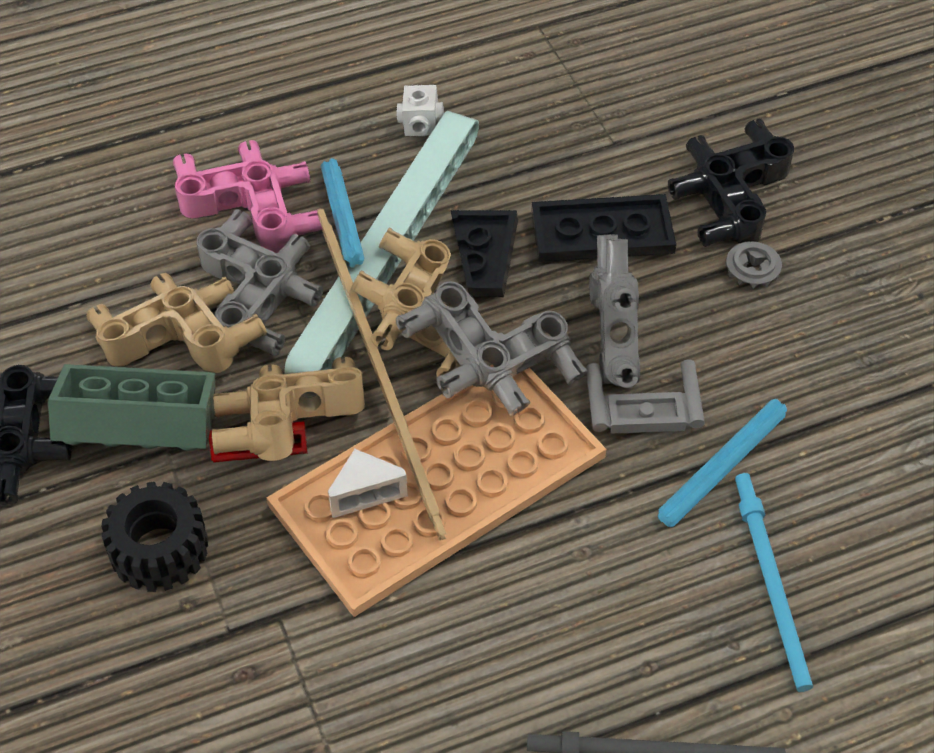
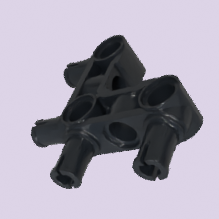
(726, 181)
(20, 415)

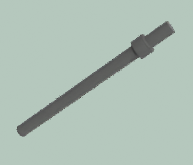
(571, 743)

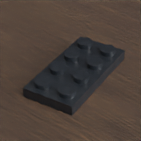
(571, 226)

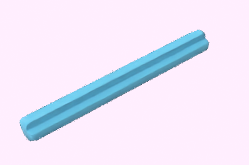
(342, 213)
(721, 463)

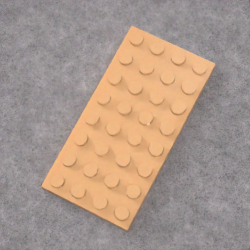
(480, 474)

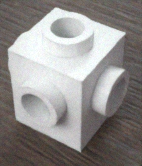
(419, 110)

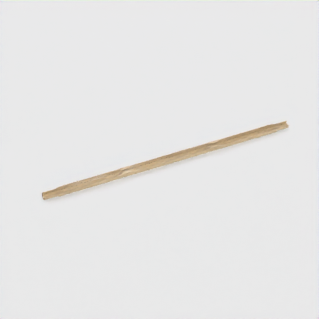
(383, 378)

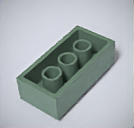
(132, 407)

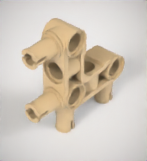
(420, 278)
(175, 315)
(277, 401)

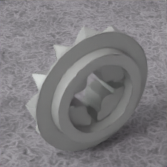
(756, 254)

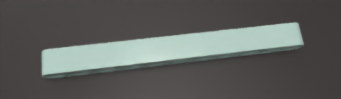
(405, 212)

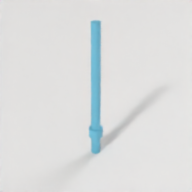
(753, 513)

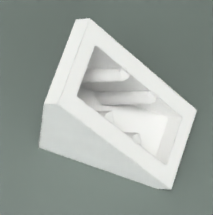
(366, 483)

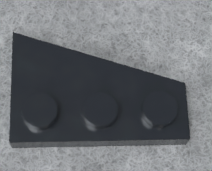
(485, 248)

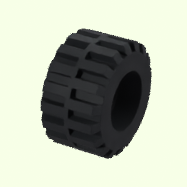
(150, 510)

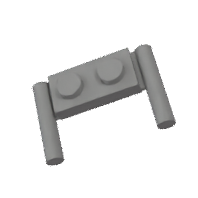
(645, 410)

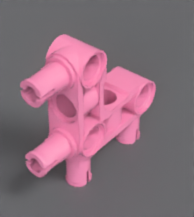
(246, 184)

